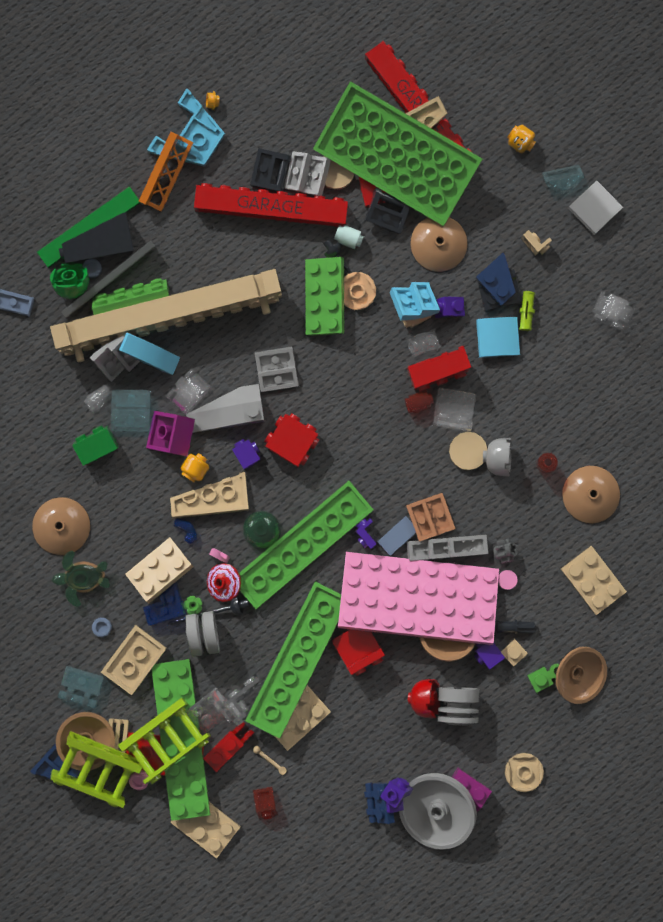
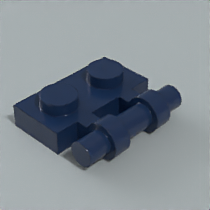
(376, 805)

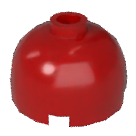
(424, 698)

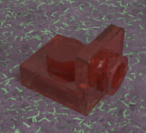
(265, 803)

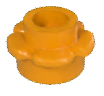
(212, 100)

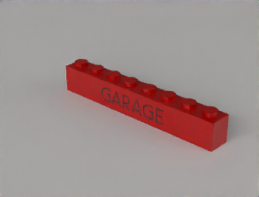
(403, 86)
(270, 205)

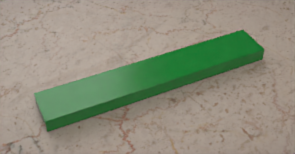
(119, 204)

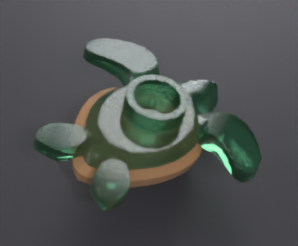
(80, 577)

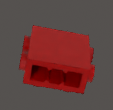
(292, 439)

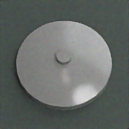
(438, 811)

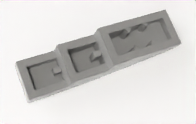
(447, 547)

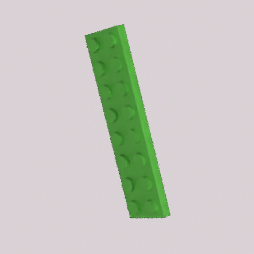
(303, 544)
(296, 661)
(187, 776)

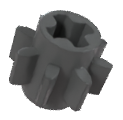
(505, 551)

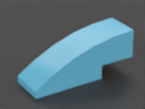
(149, 353)

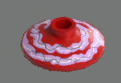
(230, 582)

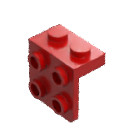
(358, 650)

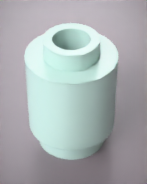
(348, 236)

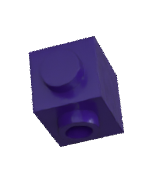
(246, 453)
(488, 654)

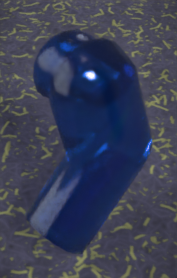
(191, 533)

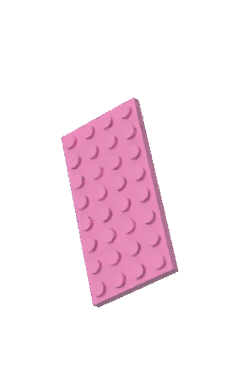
(419, 598)

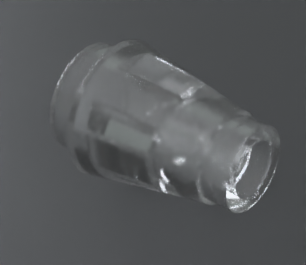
(97, 398)

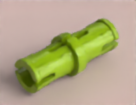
(528, 298)

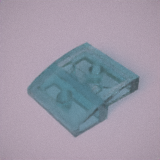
(130, 410)

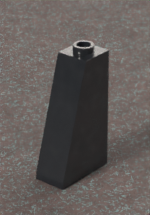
(103, 240)

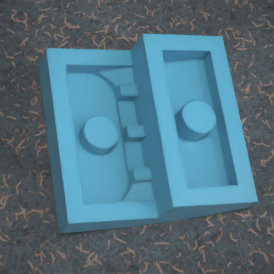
(414, 301)
(498, 337)

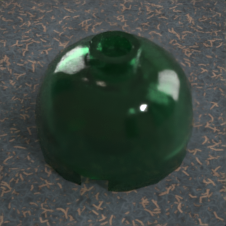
(261, 529)

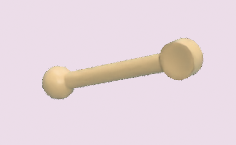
(282, 770)

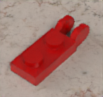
(226, 748)

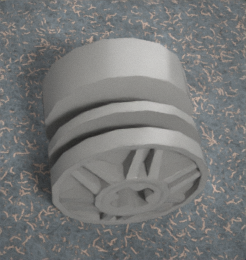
(458, 705)

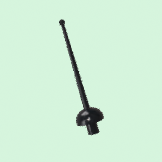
(333, 251)
(235, 605)

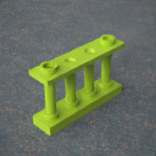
(147, 733)
(96, 750)

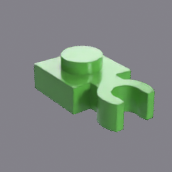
(542, 678)

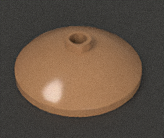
(434, 255)
(578, 499)
(74, 530)
(446, 649)
(588, 678)
(88, 725)

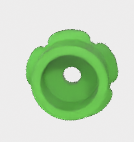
(193, 600)

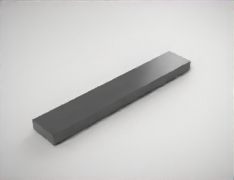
(108, 279)

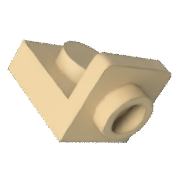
(534, 244)

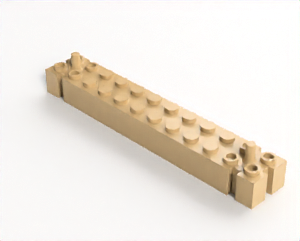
(167, 311)

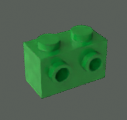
(95, 445)

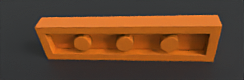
(159, 168)

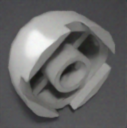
(499, 456)

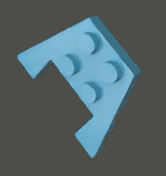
(200, 130)

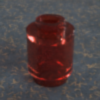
(419, 402)
(542, 467)

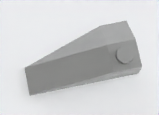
(230, 410)

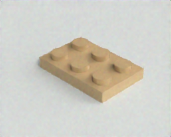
(159, 570)
(593, 580)
(133, 660)
(305, 717)
(209, 831)

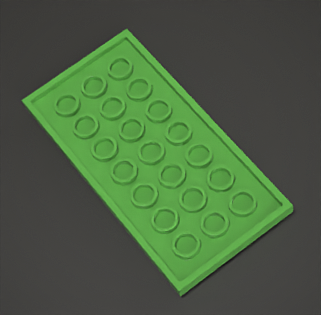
(397, 153)

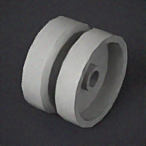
(199, 634)

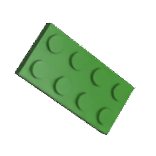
(324, 296)
(123, 298)

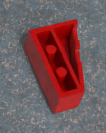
(439, 369)

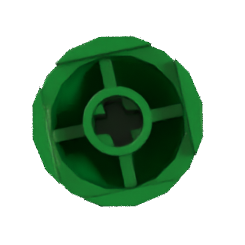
(70, 280)

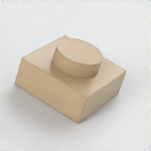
(514, 652)

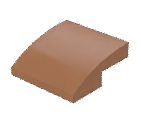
(430, 517)

